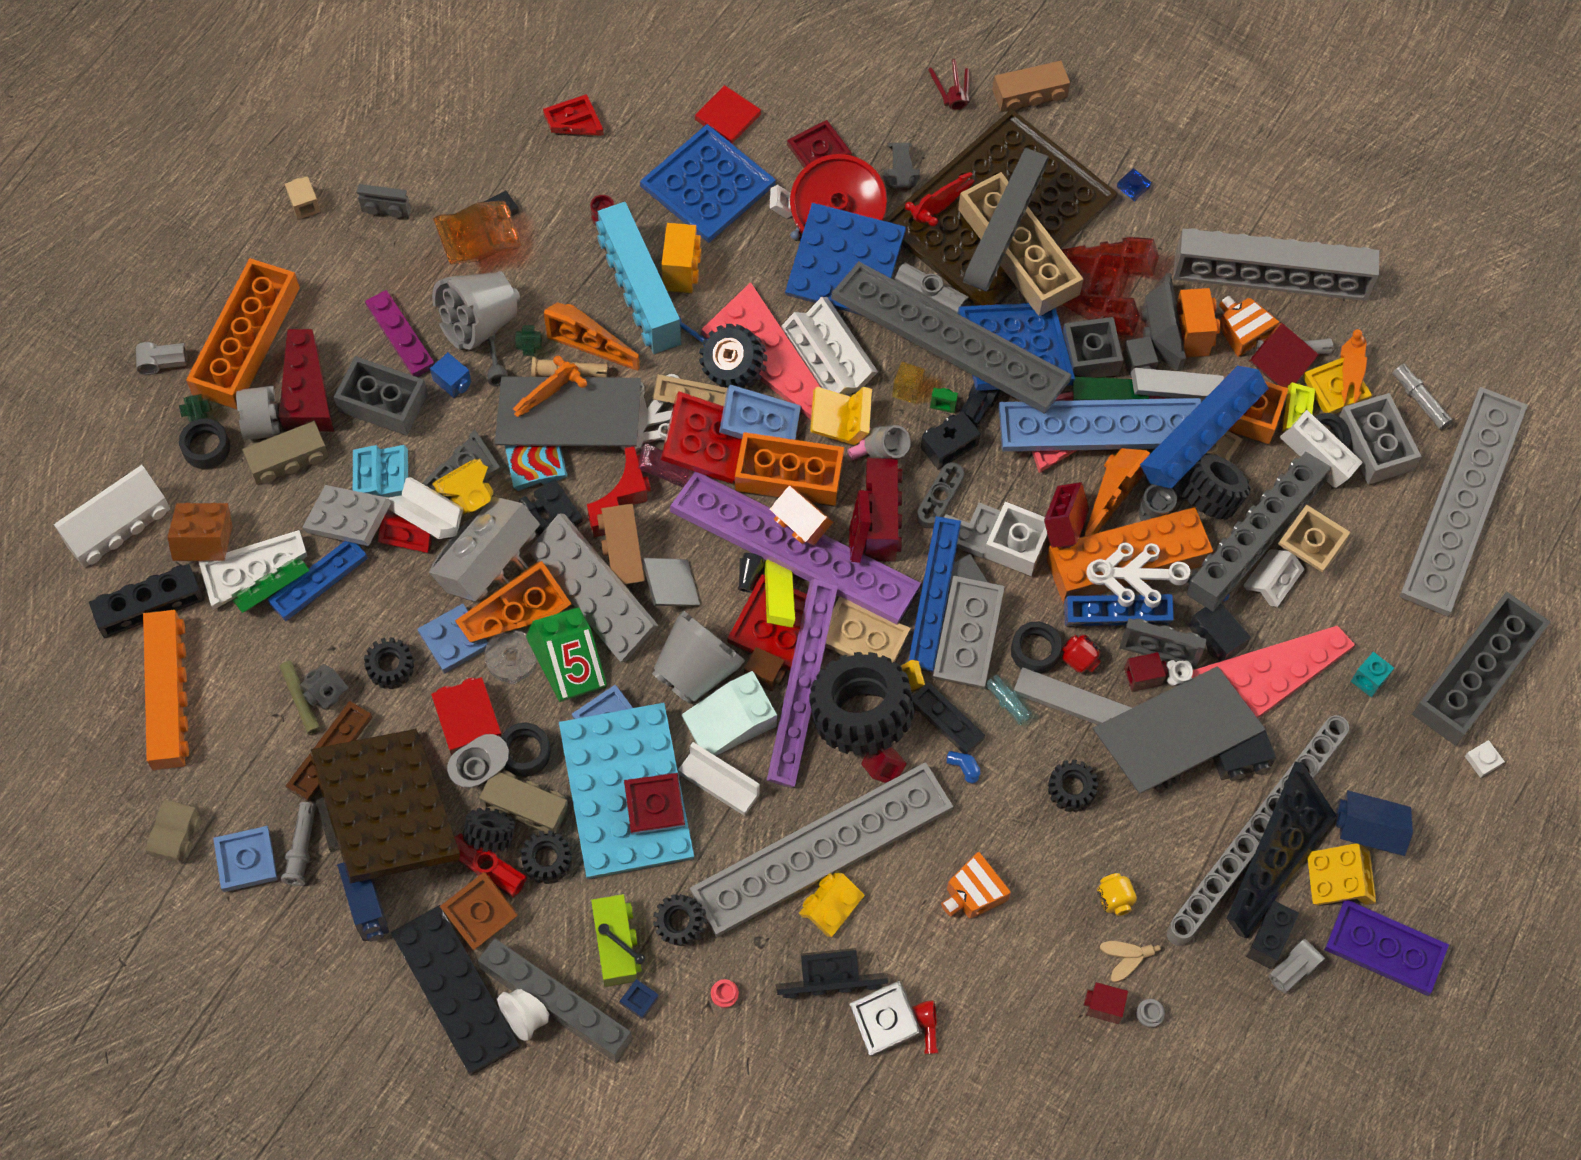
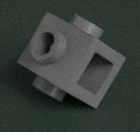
(323, 687)

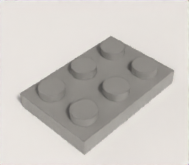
(346, 515)

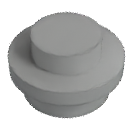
(1150, 1013)

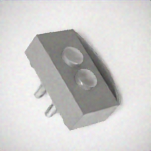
(484, 548)

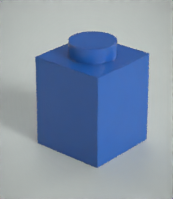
(451, 375)

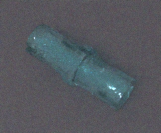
(1008, 699)

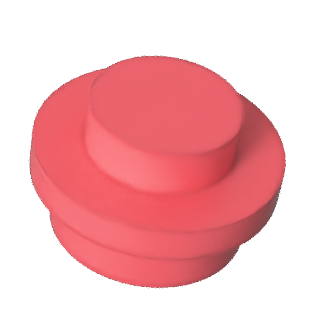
(724, 993)

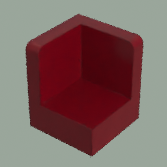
(884, 765)

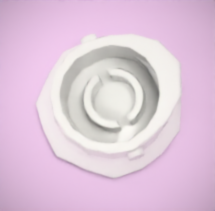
(522, 1013)

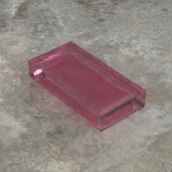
(651, 462)

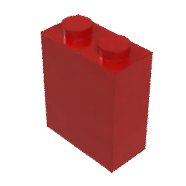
(465, 713)

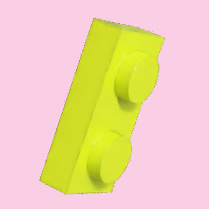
(1297, 402)

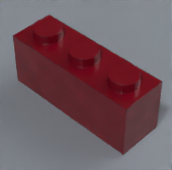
(1066, 515)

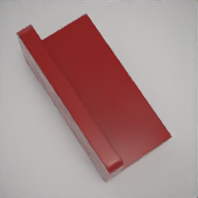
(402, 533)

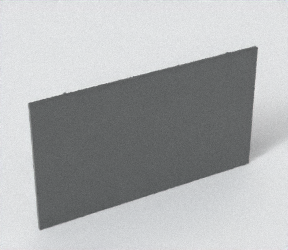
(573, 416)
(1178, 729)

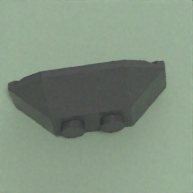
(1163, 324)

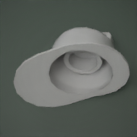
(478, 761)

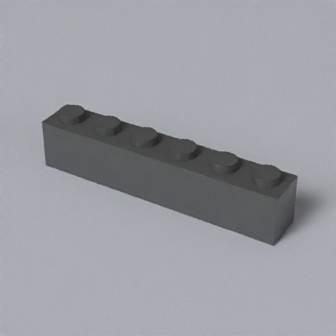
(561, 1003)

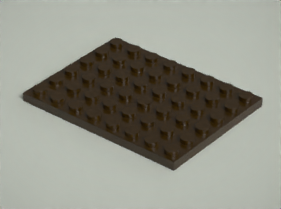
(1063, 203)

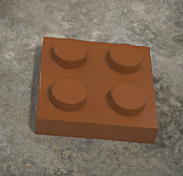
(479, 910)

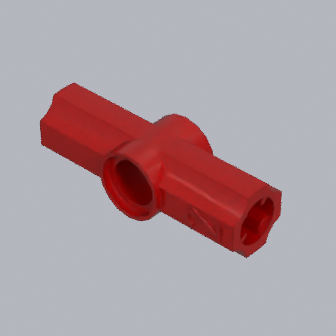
(502, 874)

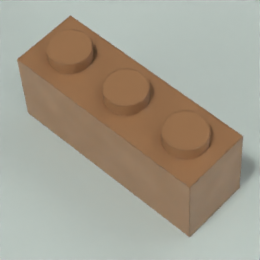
(1031, 86)
(621, 542)

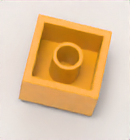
(681, 257)

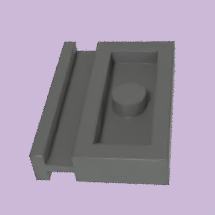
(383, 201)

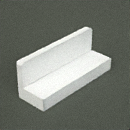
(1313, 437)
(427, 509)
(719, 779)

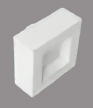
(780, 201)
(1484, 759)

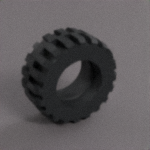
(868, 729)

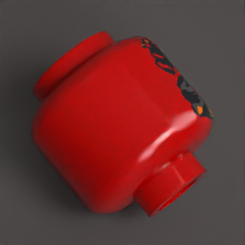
(1081, 653)

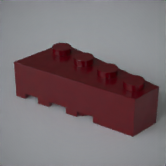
(303, 384)

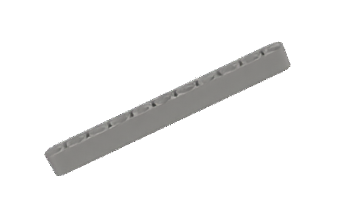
(1250, 837)

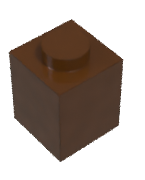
(767, 668)

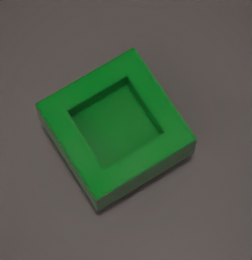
(943, 400)

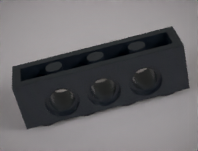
(113, 622)

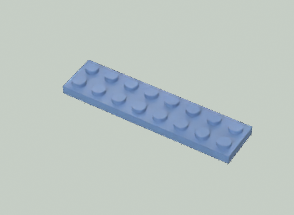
(1092, 424)

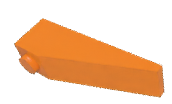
(577, 330)
(515, 605)

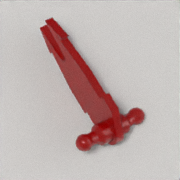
(939, 200)

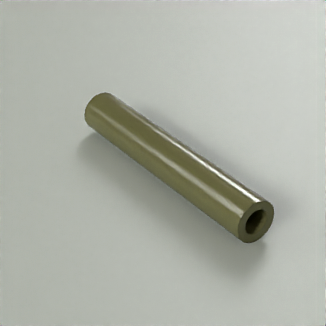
(296, 691)

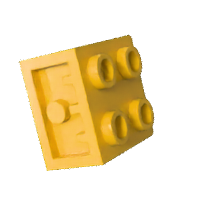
(841, 415)
(1341, 875)

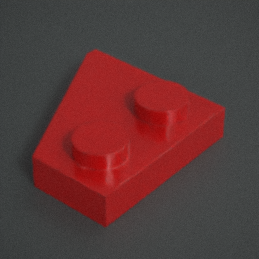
(573, 117)

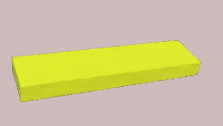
(779, 594)

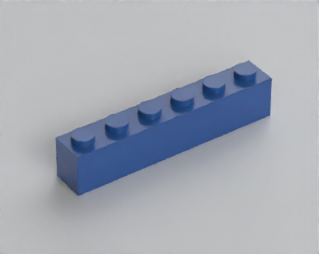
(1204, 426)

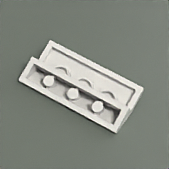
(829, 348)

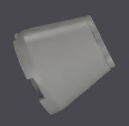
(474, 307)
(694, 659)

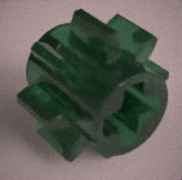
(528, 340)
(195, 407)

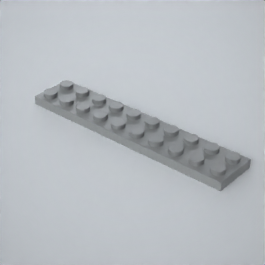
(1463, 501)
(821, 849)

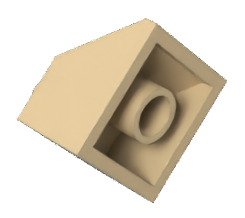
(1314, 538)

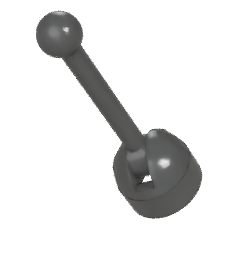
(496, 371)

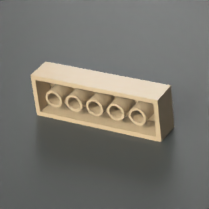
(1032, 257)

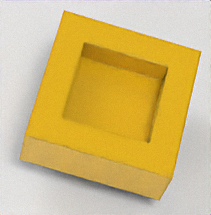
(914, 674)

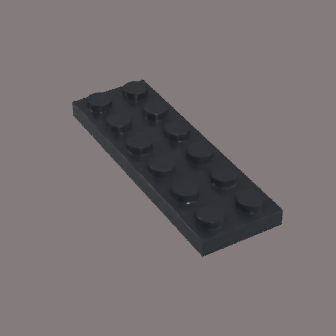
(455, 990)

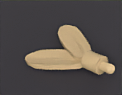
(1132, 956)

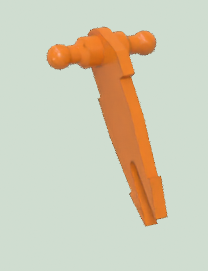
(1354, 364)
(565, 373)

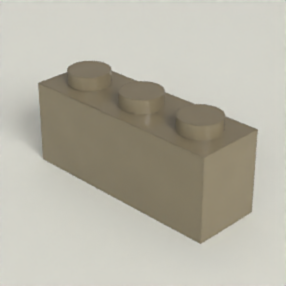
(285, 453)
(524, 802)

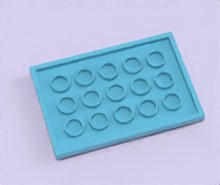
(598, 758)

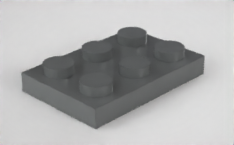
(1170, 644)

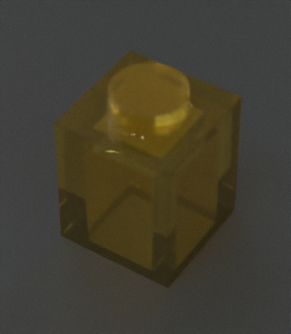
(908, 382)

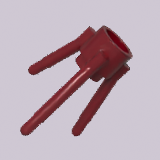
(957, 97)

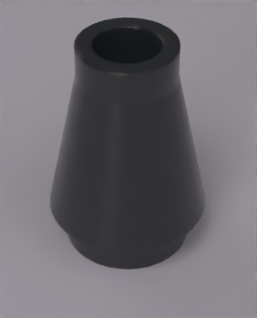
(749, 571)

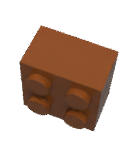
(200, 532)

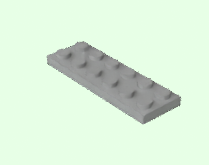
(593, 588)

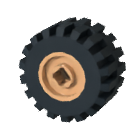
(733, 356)

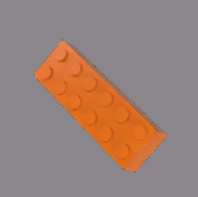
(243, 332)
(1176, 534)

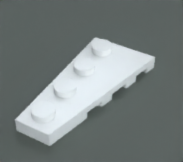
(248, 565)

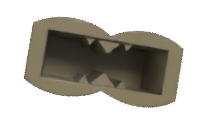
(173, 831)

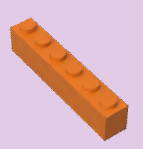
(165, 690)

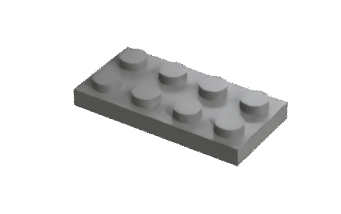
(968, 632)

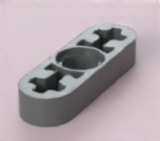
(940, 484)

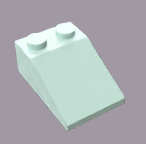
(731, 715)

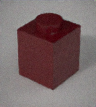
(1145, 671)
(1105, 1002)

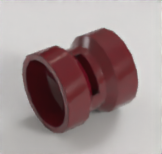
(598, 203)

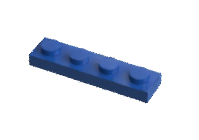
(317, 580)

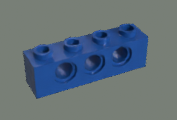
(1108, 612)

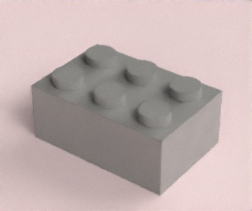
(1380, 438)

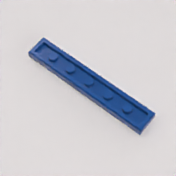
(934, 592)

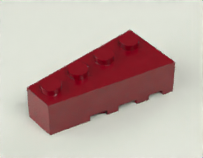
(884, 499)

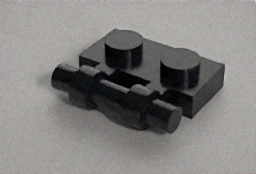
(554, 502)

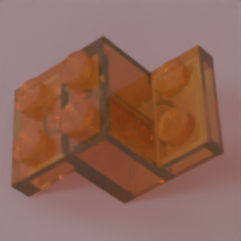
(477, 232)

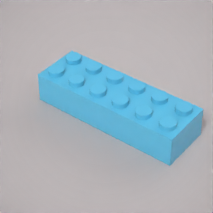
(639, 278)

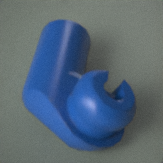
(967, 763)

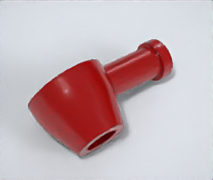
(927, 1018)

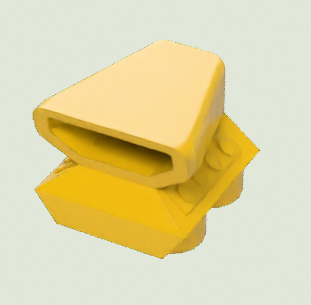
(466, 486)

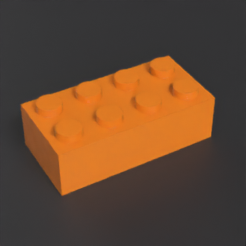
(774, 463)

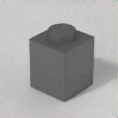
(1140, 354)

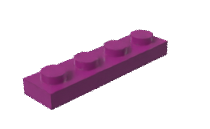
(399, 333)

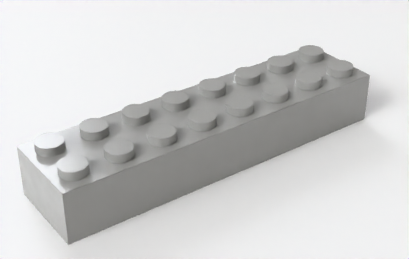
(1276, 264)

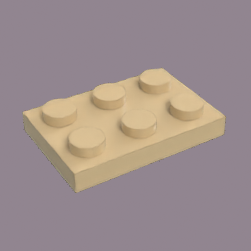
(862, 631)

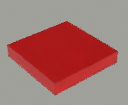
(728, 114)

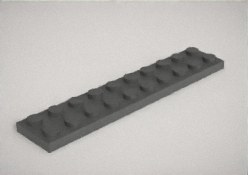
(951, 337)

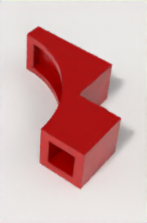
(630, 490)

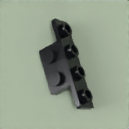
(830, 971)

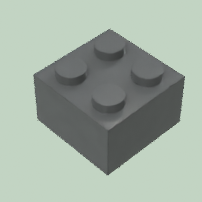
(1093, 347)

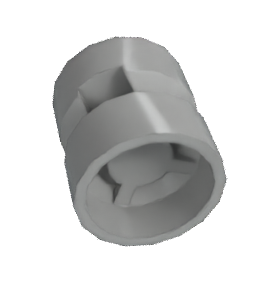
(887, 442)

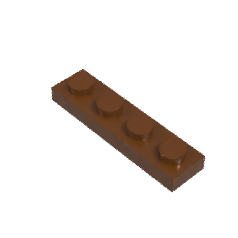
(344, 729)

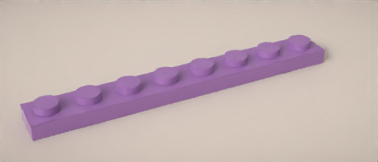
(803, 672)

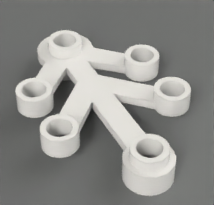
(650, 416)
(1134, 573)

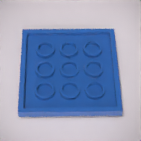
(707, 183)
(834, 245)
(1024, 328)

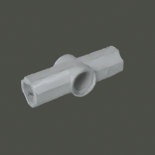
(921, 282)

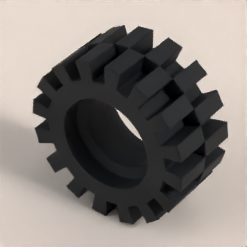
(385, 649)
(1077, 771)
(488, 829)
(540, 842)
(665, 914)

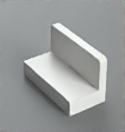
(1275, 576)

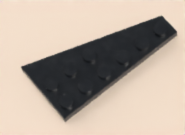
(1290, 836)

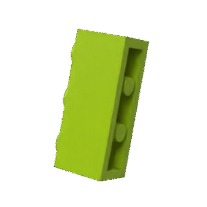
(616, 964)

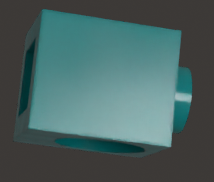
(1372, 674)

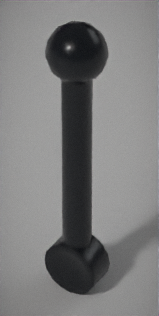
(604, 930)

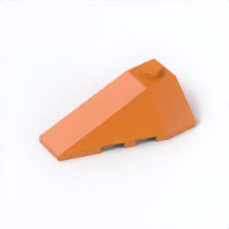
(1120, 477)

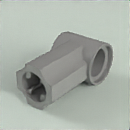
(153, 357)
(1300, 962)

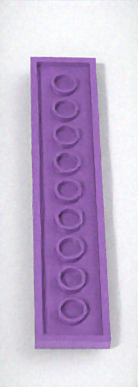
(755, 530)

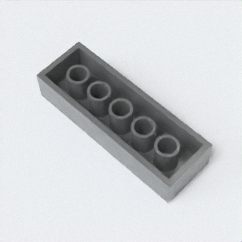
(1480, 668)

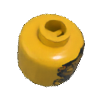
(1116, 894)

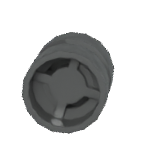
(1157, 502)

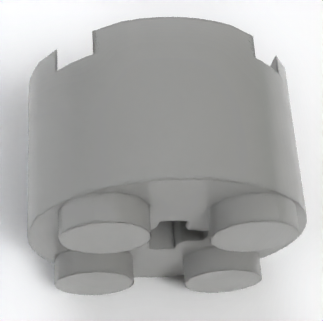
(258, 412)

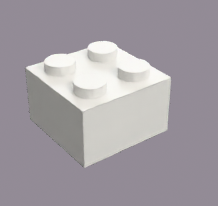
(1017, 539)

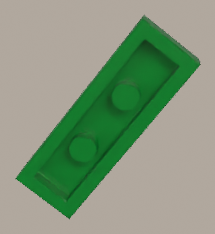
(270, 584)

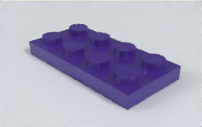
(1386, 947)

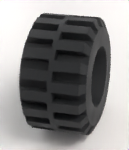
(1215, 487)

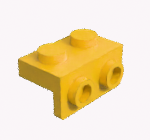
(831, 903)

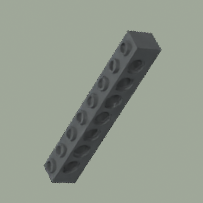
(1258, 531)

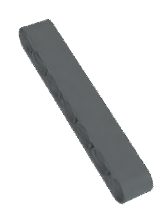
(1005, 219)

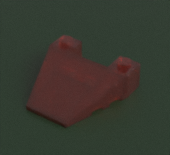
(1105, 276)

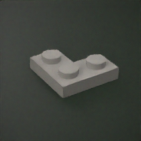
(975, 534)

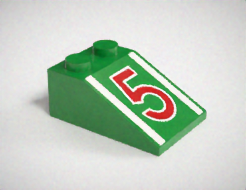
(567, 654)

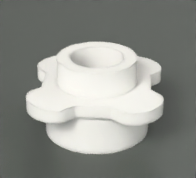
(1184, 667)

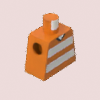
(1245, 324)
(975, 889)

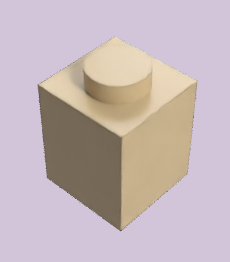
(302, 197)

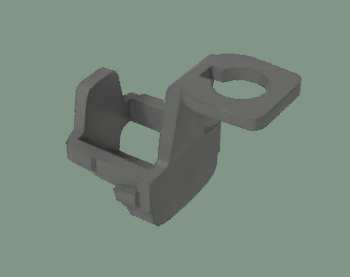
(902, 173)

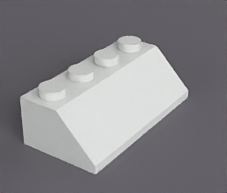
(112, 517)

